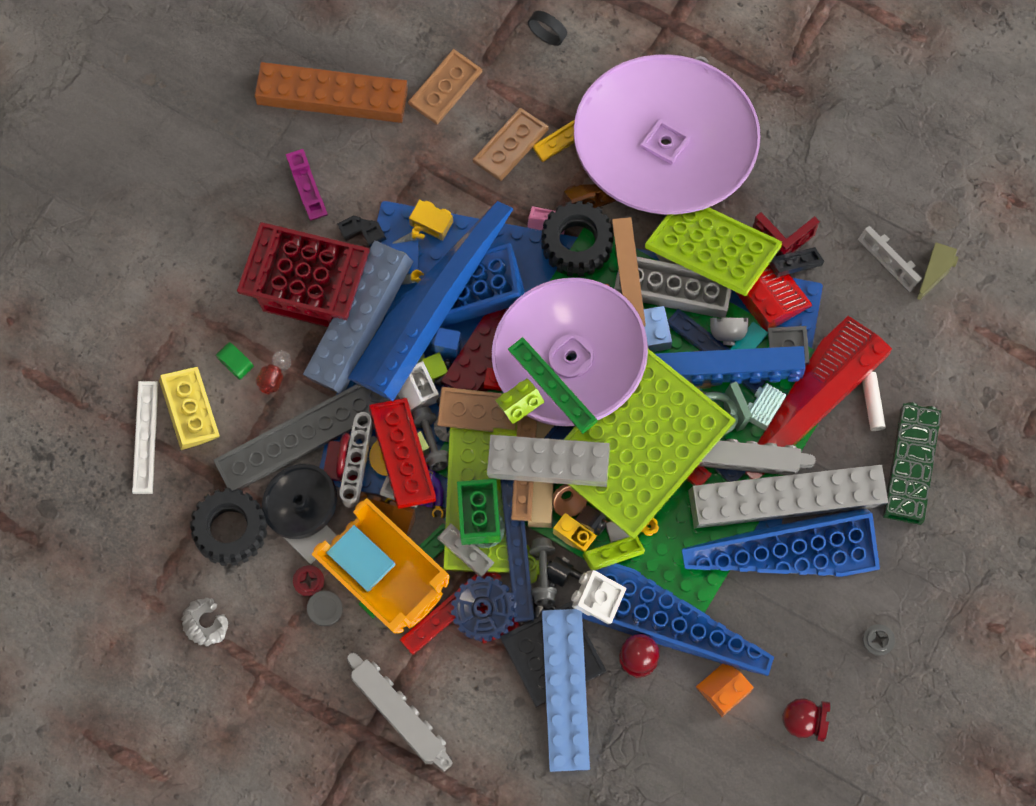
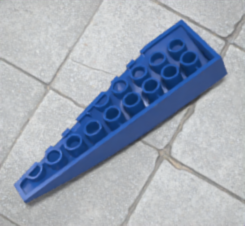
(490, 289)

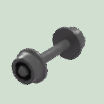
(437, 459)
(542, 548)

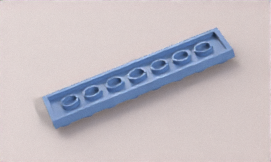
(565, 690)

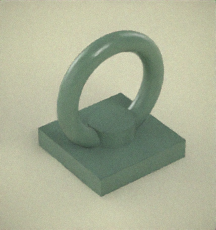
(734, 405)

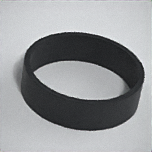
(542, 33)

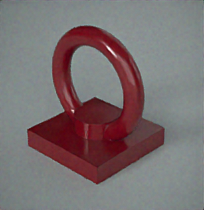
(336, 458)

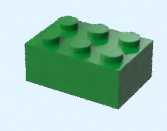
(478, 511)

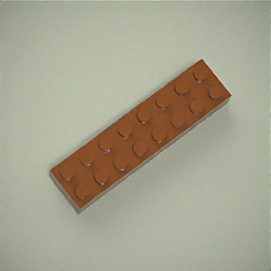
(331, 92)

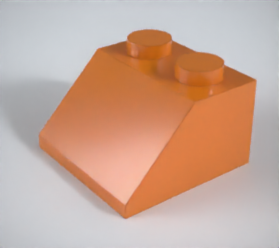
(725, 688)

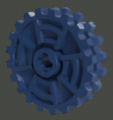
(470, 600)

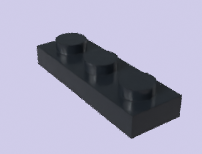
(796, 261)

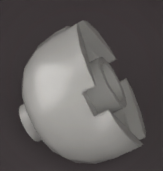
(729, 329)

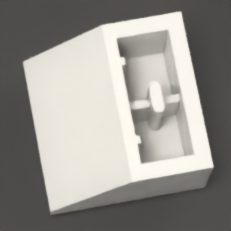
(419, 388)

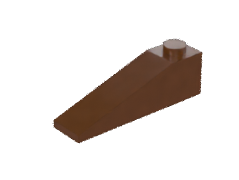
(587, 193)
(402, 518)

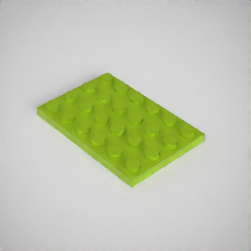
(715, 247)

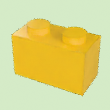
(432, 219)

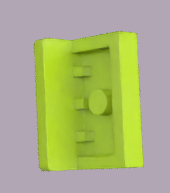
(520, 400)

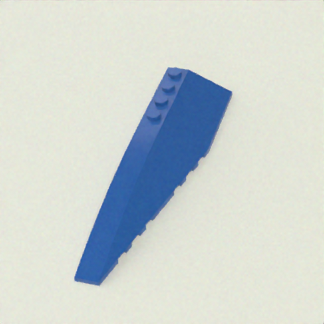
(422, 311)

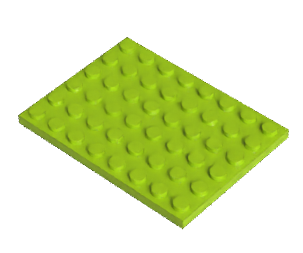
(653, 445)

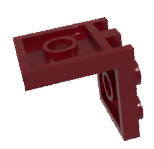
(794, 241)

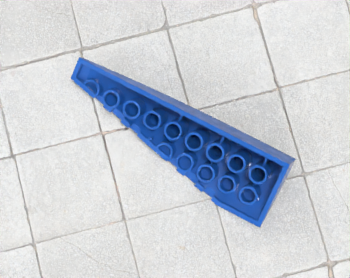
(819, 546)
(677, 624)

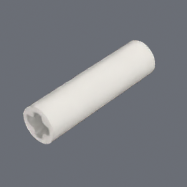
(873, 402)

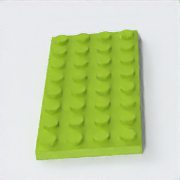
(470, 462)

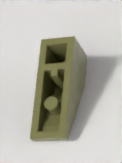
(939, 265)

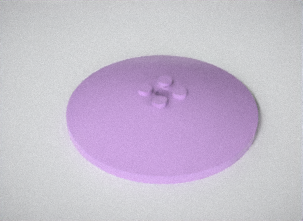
(581, 320)

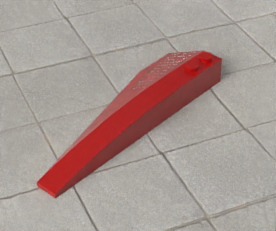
(774, 299)
(833, 372)

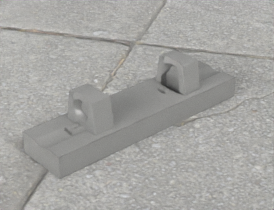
(889, 258)

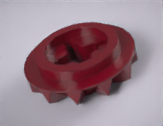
(300, 576)

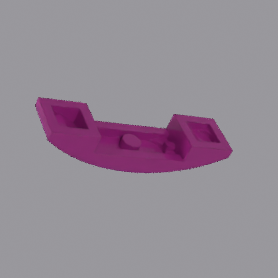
(306, 185)

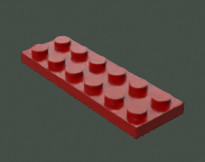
(402, 453)

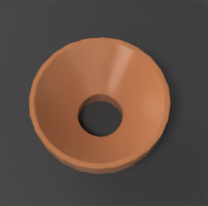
(570, 506)

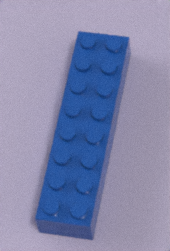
(738, 365)

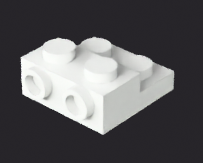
(598, 596)

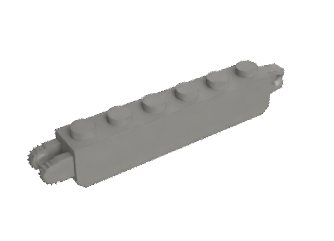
(757, 458)
(398, 713)

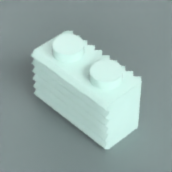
(766, 405)

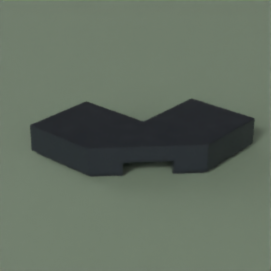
(356, 225)

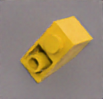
(573, 533)

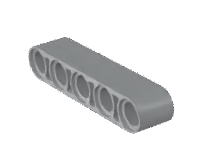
(356, 468)

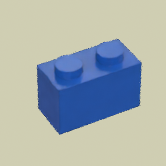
(447, 343)

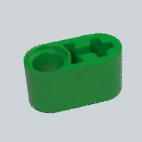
(234, 360)

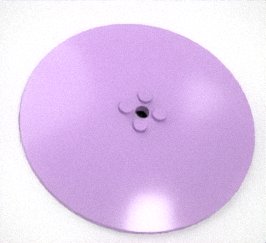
(672, 99)

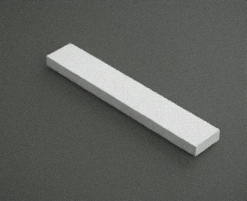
(145, 437)

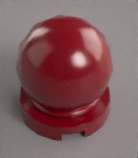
(639, 655)
(805, 718)

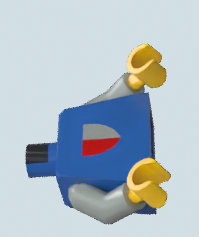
(410, 246)

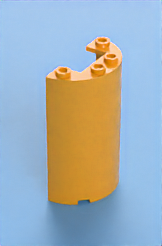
(408, 588)

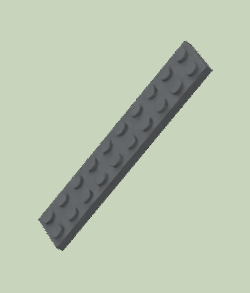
(295, 437)

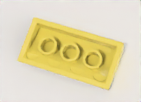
(189, 407)

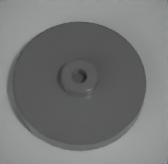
(324, 608)

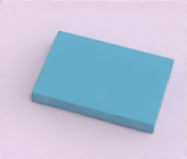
(361, 558)

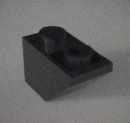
(592, 519)

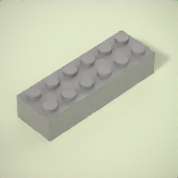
(680, 288)
(548, 460)

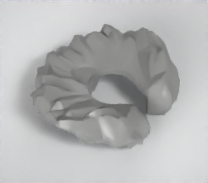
(195, 631)

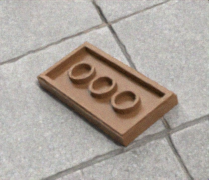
(445, 86)
(510, 144)
(471, 410)

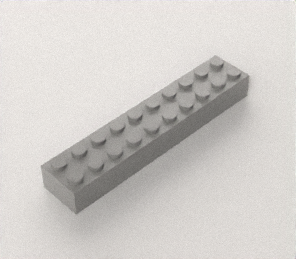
(787, 496)

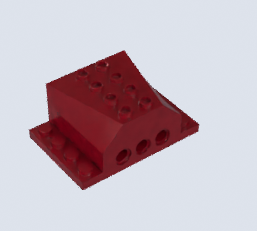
(302, 274)

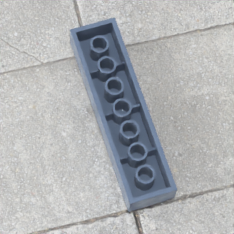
(348, 339)

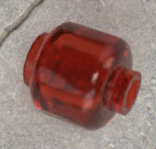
(269, 379)

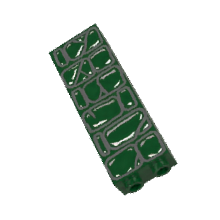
(912, 463)

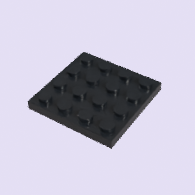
(527, 655)

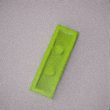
(613, 553)

